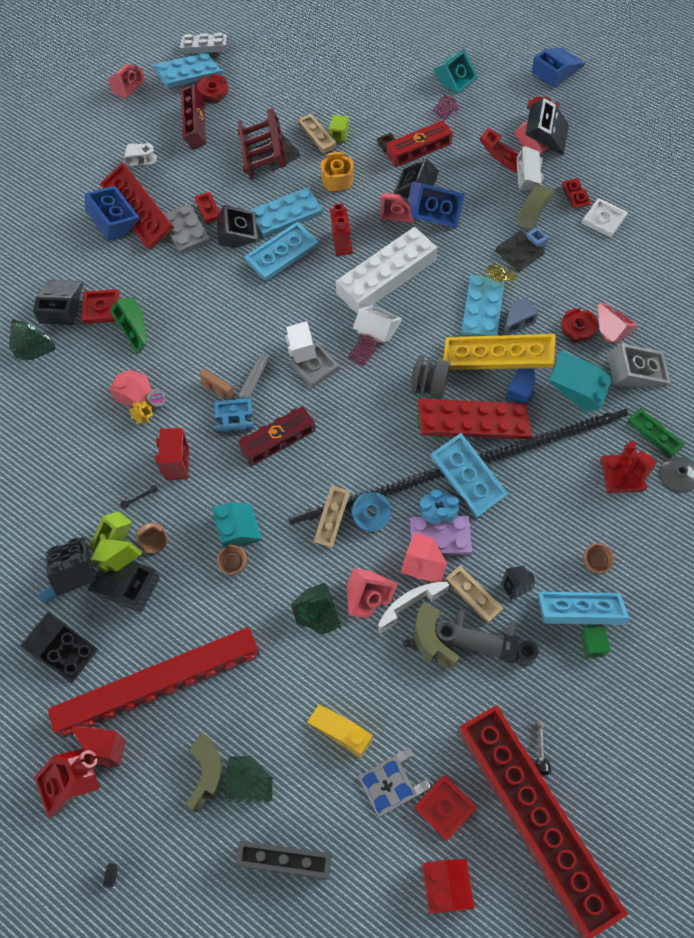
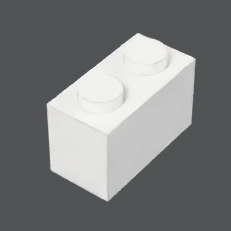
(300, 342)

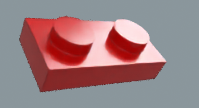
(207, 207)

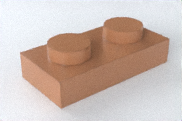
(212, 382)

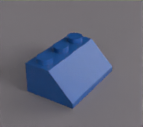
(435, 204)
(110, 212)

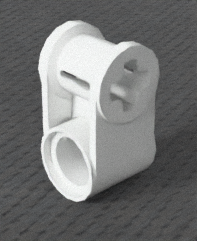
(138, 154)

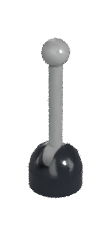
(541, 763)

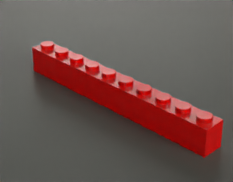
(153, 682)

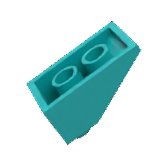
(580, 381)

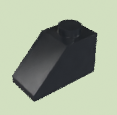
(517, 581)

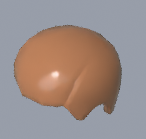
(152, 538)
(598, 558)
(232, 560)

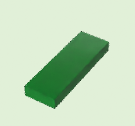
(655, 433)

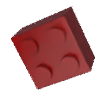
(173, 453)

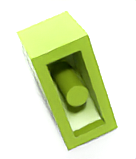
(111, 527)
(114, 554)

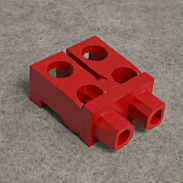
(340, 230)

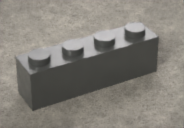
(284, 860)

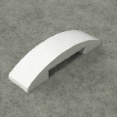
(432, 591)

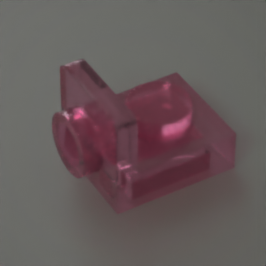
(445, 106)
(363, 349)

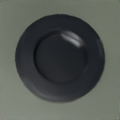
(110, 875)

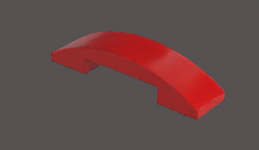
(498, 150)

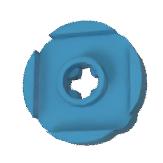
(435, 499)
(382, 511)

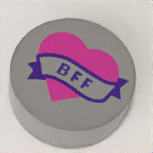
(155, 398)

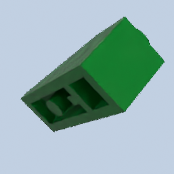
(131, 321)

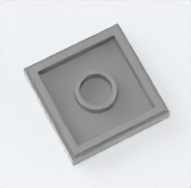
(316, 369)

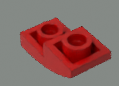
(575, 194)

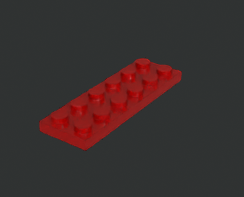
(152, 222)
(474, 419)

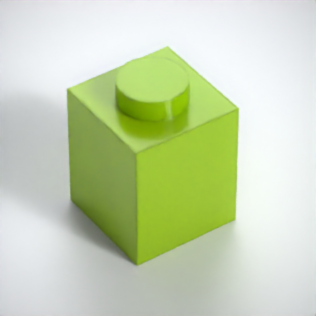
(339, 128)

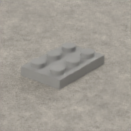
(203, 43)
(188, 229)

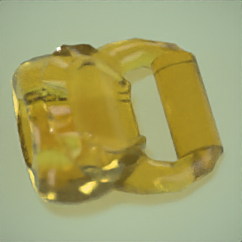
(499, 273)

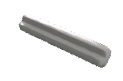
(253, 377)

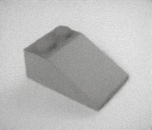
(637, 367)

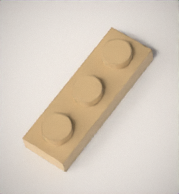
(317, 133)
(331, 516)
(474, 594)

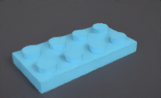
(186, 70)
(286, 211)
(281, 251)
(482, 307)
(468, 475)
(582, 608)

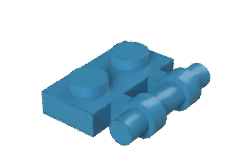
(233, 410)

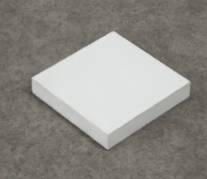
(604, 217)

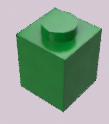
(594, 641)

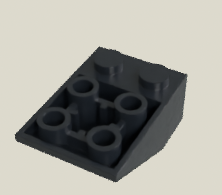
(547, 125)
(58, 302)
(69, 566)
(126, 587)
(58, 647)

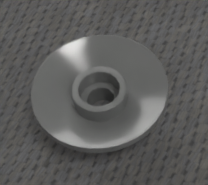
(674, 479)

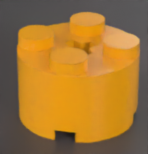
(337, 172)

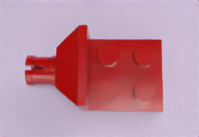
(65, 778)

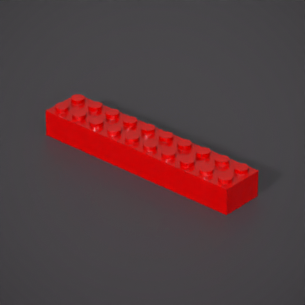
(542, 824)

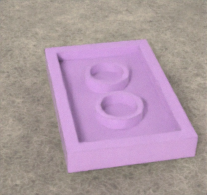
(451, 537)

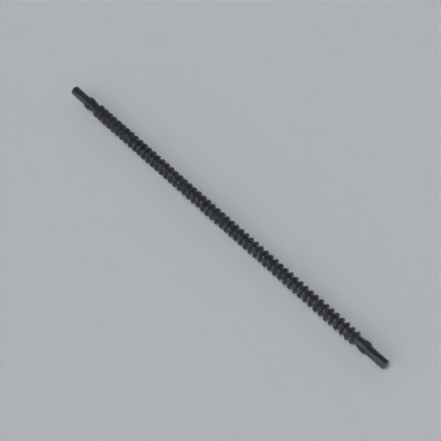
(425, 477)

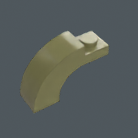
(534, 205)
(427, 641)
(211, 775)

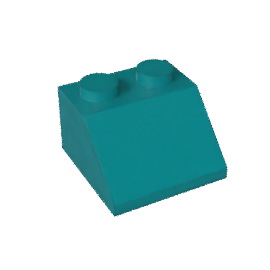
(456, 71)
(236, 524)

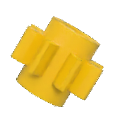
(141, 412)

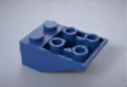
(555, 65)

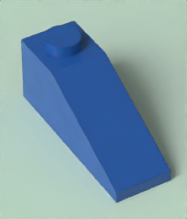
(522, 386)

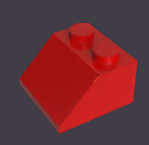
(106, 744)
(447, 886)

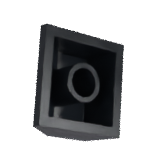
(420, 172)
(236, 227)

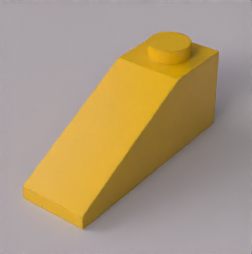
(341, 730)

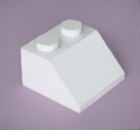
(529, 169)
(376, 323)

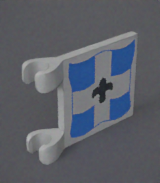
(389, 785)

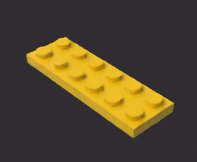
(500, 352)

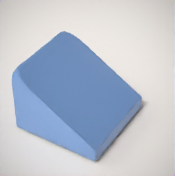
(537, 237)

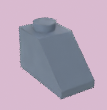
(520, 316)

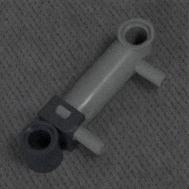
(503, 647)

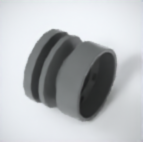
(430, 377)

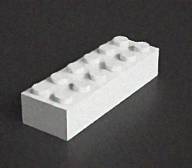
(386, 270)

